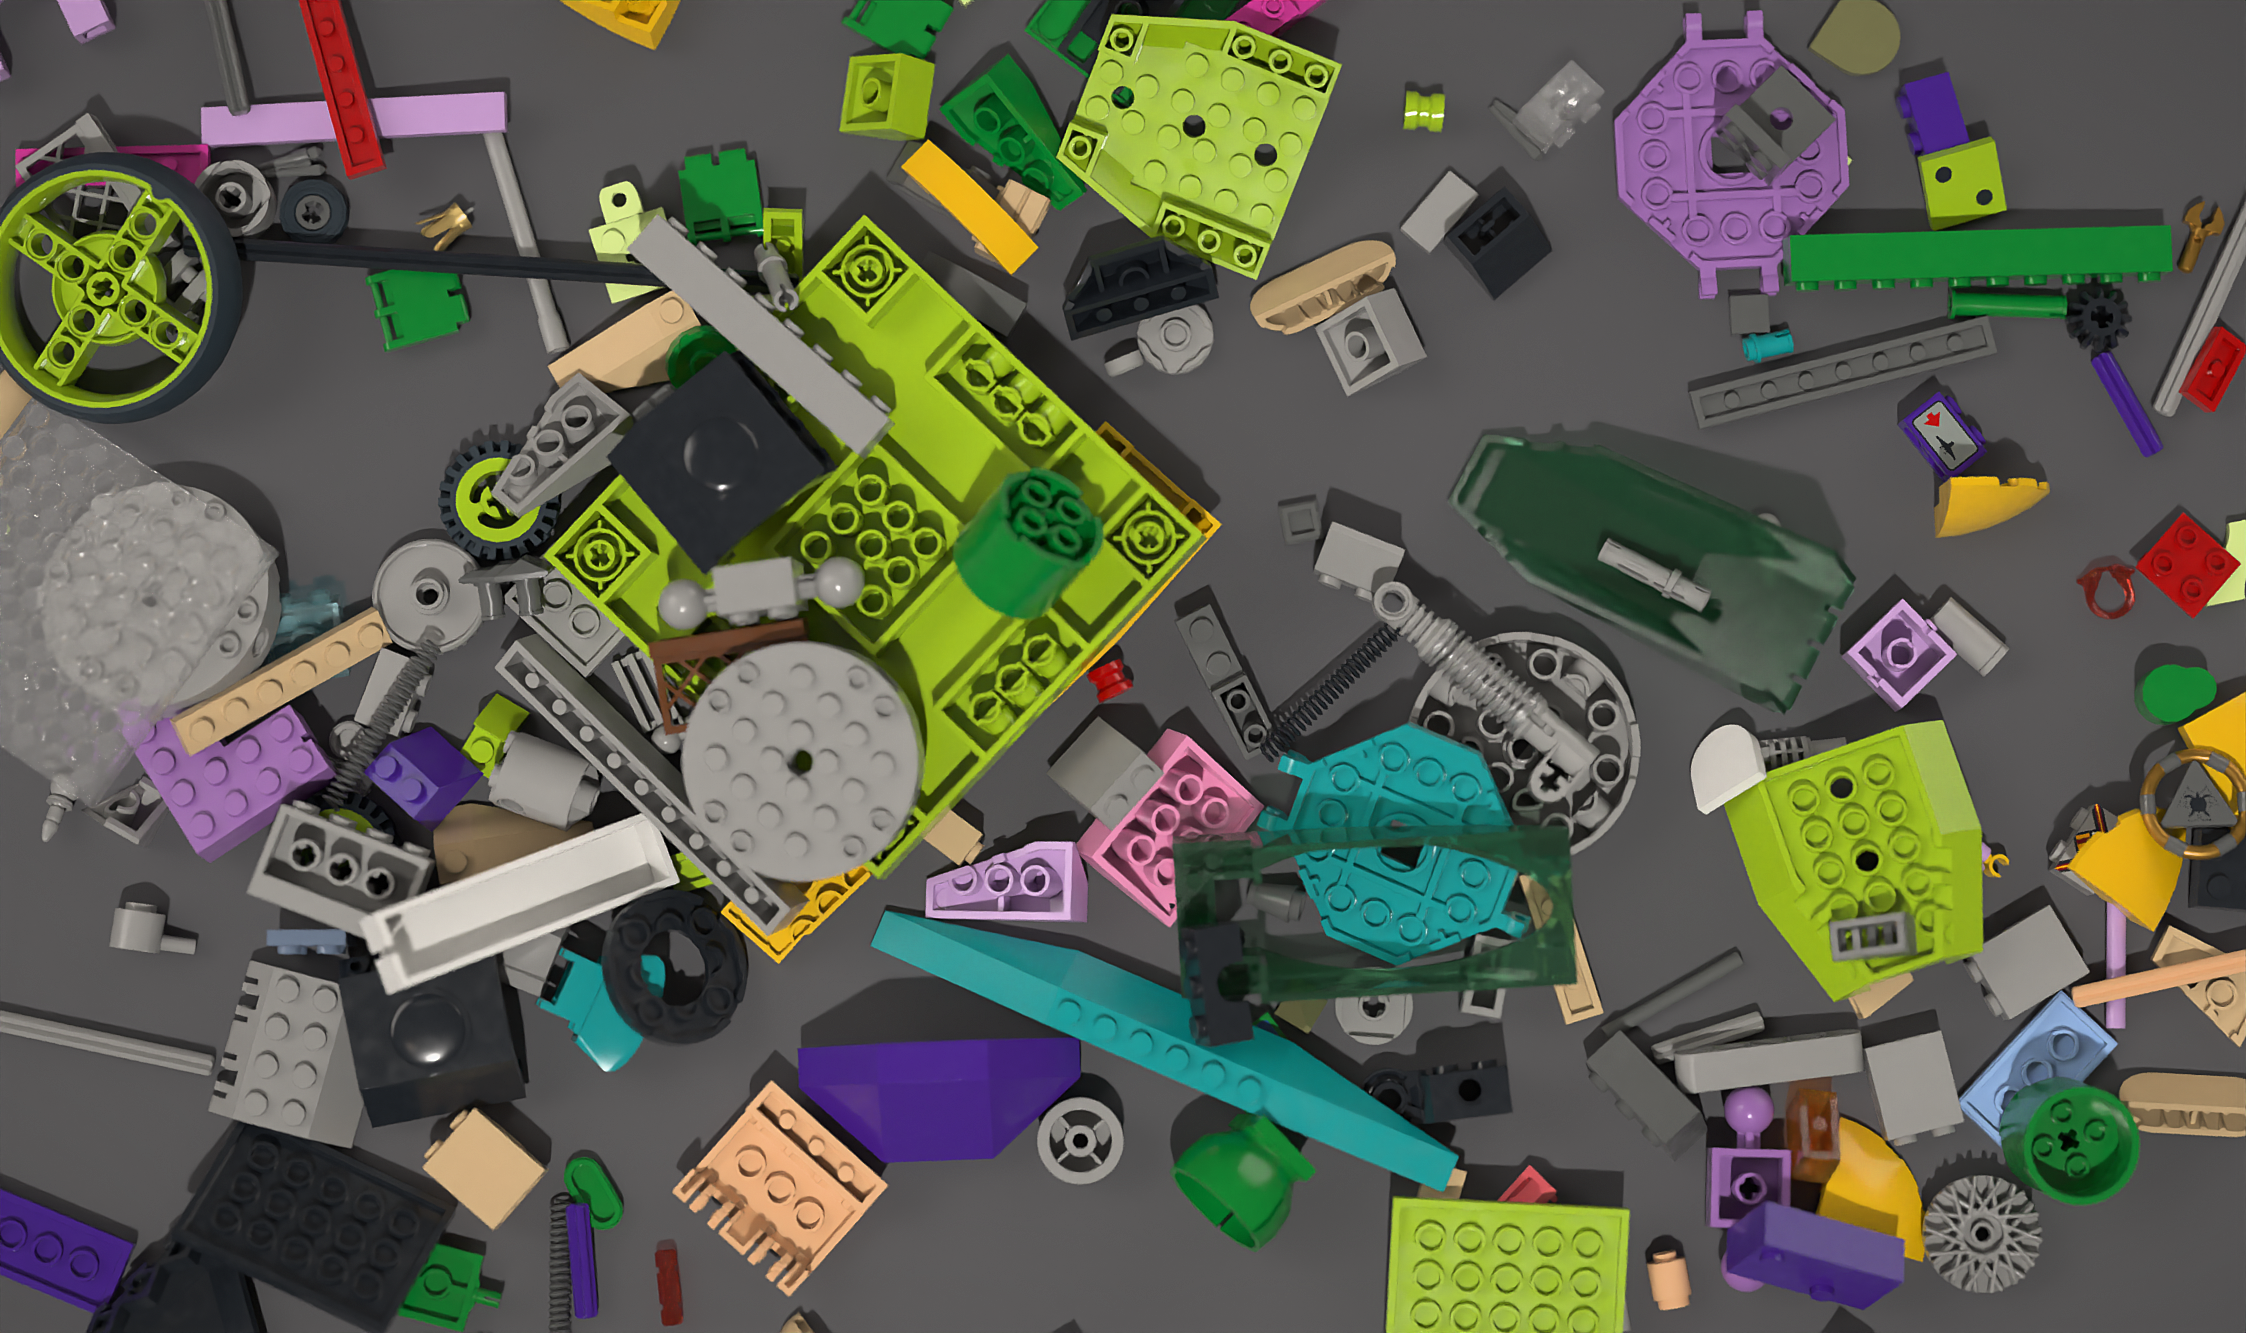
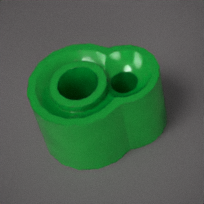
(2173, 693)

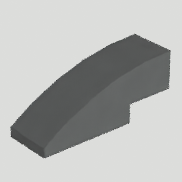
(981, 299)

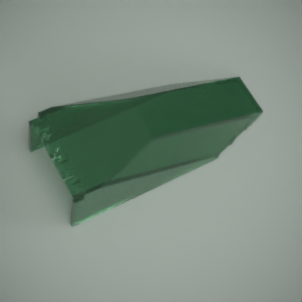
(1770, 587)

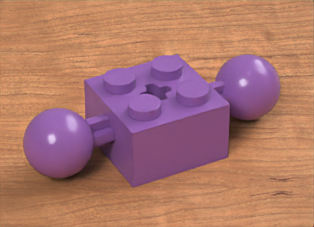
(1749, 1113)

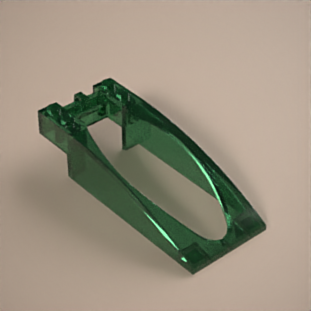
(1533, 961)

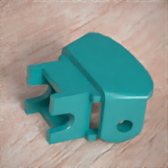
(591, 1016)

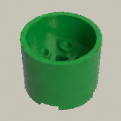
(1027, 544)
(2100, 1144)

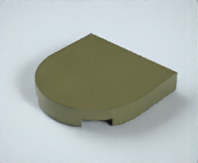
(1858, 37)

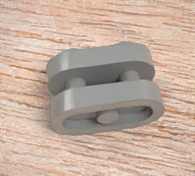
(177, 270)

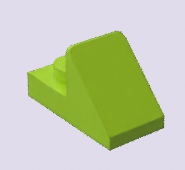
(786, 231)
(490, 733)

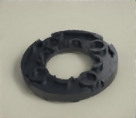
(719, 948)

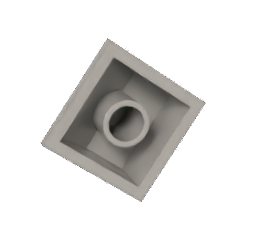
(1370, 341)
(1357, 561)

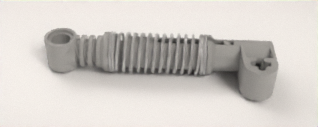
(1521, 711)

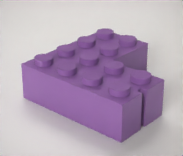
(237, 786)

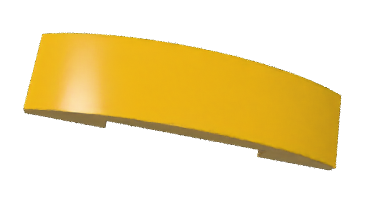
(970, 206)

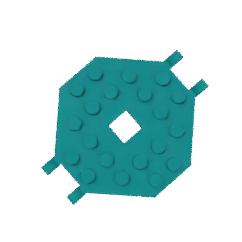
(1373, 897)

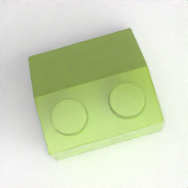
(887, 97)

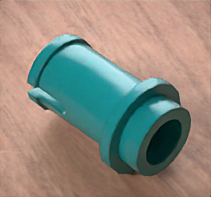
(1767, 345)

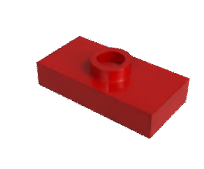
(2213, 369)

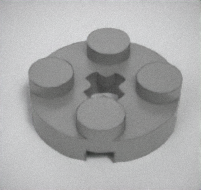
(1374, 1030)

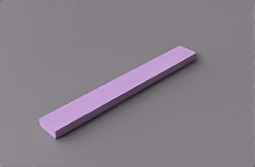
(392, 118)

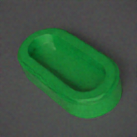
(590, 1185)

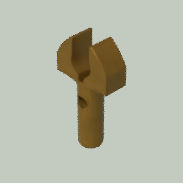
(2198, 235)

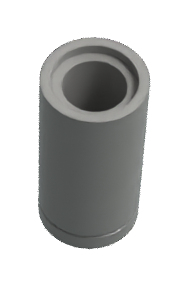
(1968, 637)

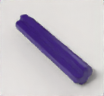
(2127, 404)
(581, 1260)

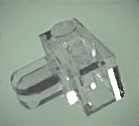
(1558, 107)

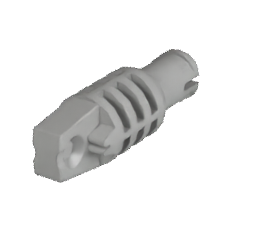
(1786, 751)

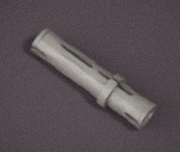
(774, 273)
(1661, 578)

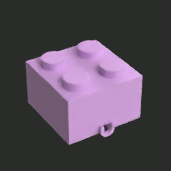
(1899, 655)

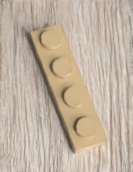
(1576, 1000)

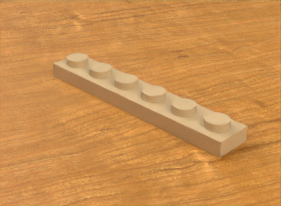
(281, 681)

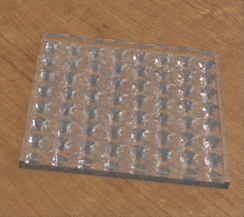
(103, 597)

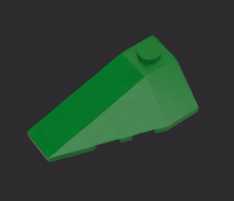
(1012, 124)

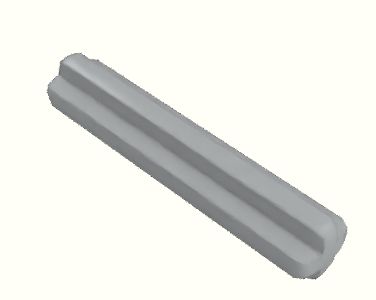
(1709, 1036)

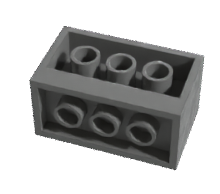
(318, 886)

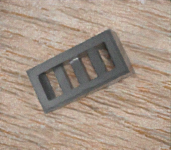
(1906, 937)

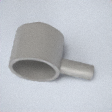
(142, 930)

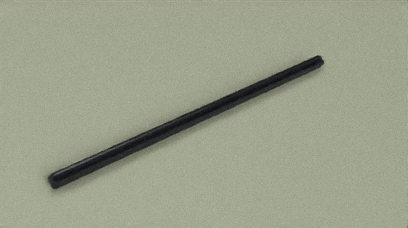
(457, 263)

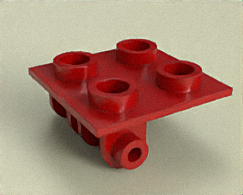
(2187, 565)

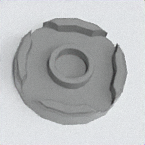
(1176, 340)

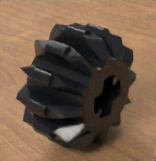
(2107, 310)

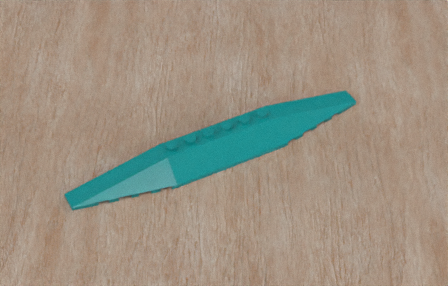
(1153, 1030)

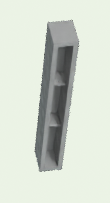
(761, 336)

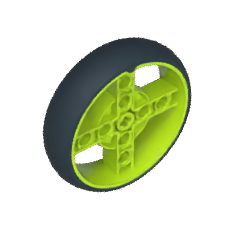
(196, 349)

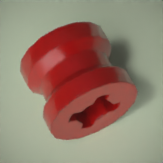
(1110, 681)

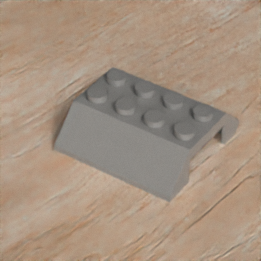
(292, 1060)

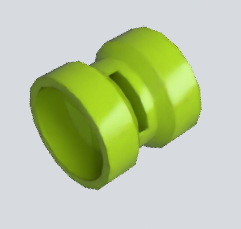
(1423, 111)

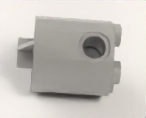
(544, 782)

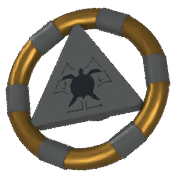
(2195, 804)

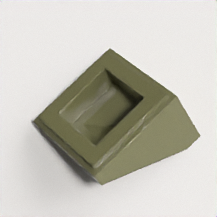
(1301, 1013)

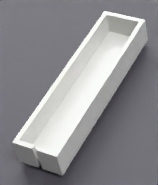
(518, 902)

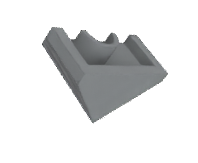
(132, 812)

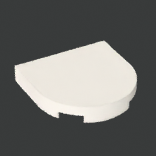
(1725, 766)

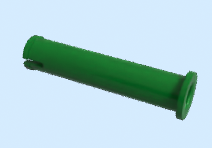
(2006, 305)

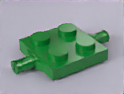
(449, 1289)

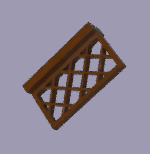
(714, 644)

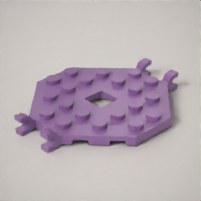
(1668, 166)

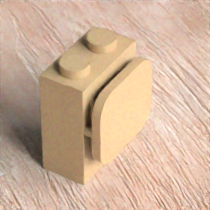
(484, 1167)

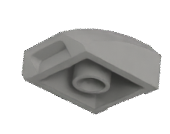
(531, 962)

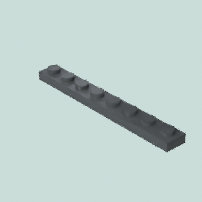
(1842, 373)

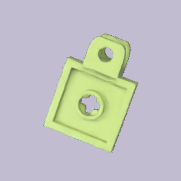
(621, 229)

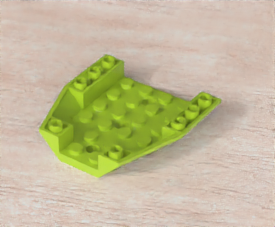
(1209, 186)
(1904, 808)

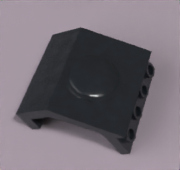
(719, 459)
(429, 1044)

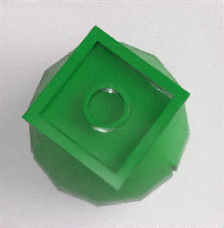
(1244, 1173)

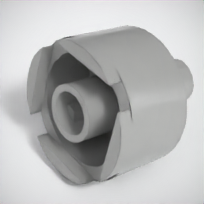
(244, 182)

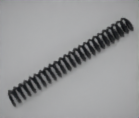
(1331, 691)

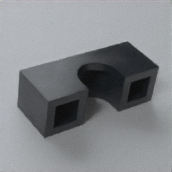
(1205, 953)

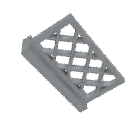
(95, 140)

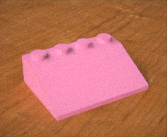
(1187, 800)

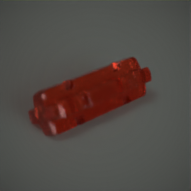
(668, 1287)

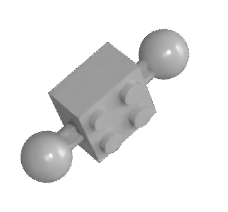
(760, 590)

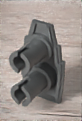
(521, 571)

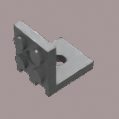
(1761, 145)

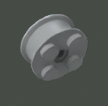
(1057, 1145)

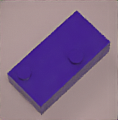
(1815, 1255)

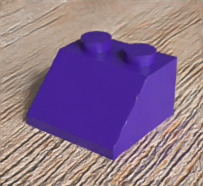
(424, 775)

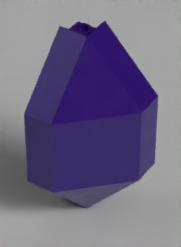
(939, 1095)

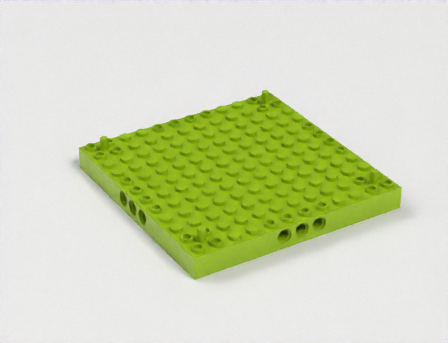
(960, 428)

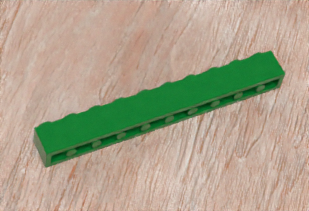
(1977, 256)

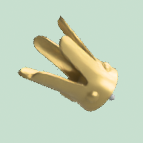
(450, 218)

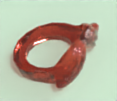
(2123, 577)

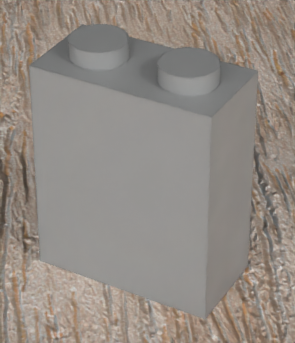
(1105, 773)
(2026, 963)
(1912, 1087)

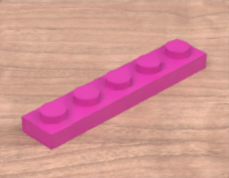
(183, 159)

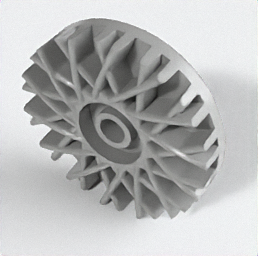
(401, 591)
(1951, 1237)

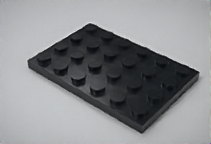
(314, 1224)

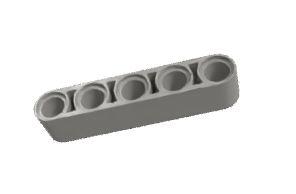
(1769, 1061)

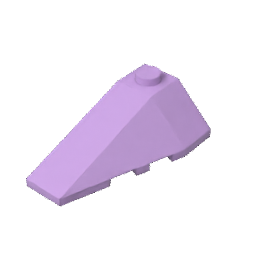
(1024, 885)

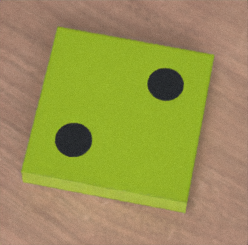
(1962, 183)

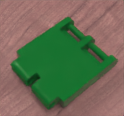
(900, 24)
(721, 196)
(418, 306)

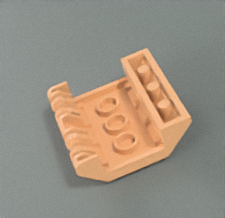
(782, 1186)

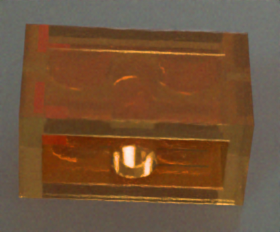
(1813, 1135)

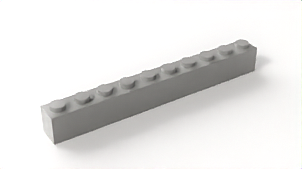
(641, 776)

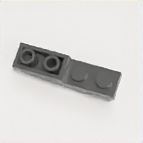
(1225, 680)

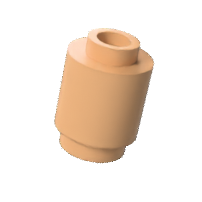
(1669, 1280)

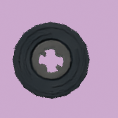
(294, 210)

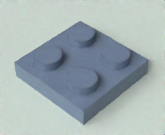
(296, 941)

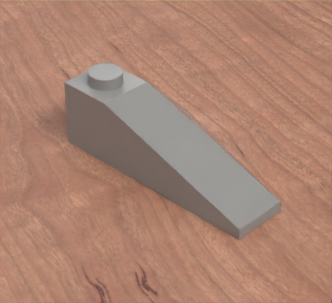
(564, 447)

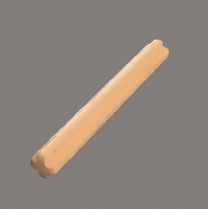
(2159, 979)

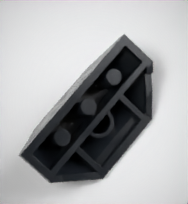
(1136, 285)

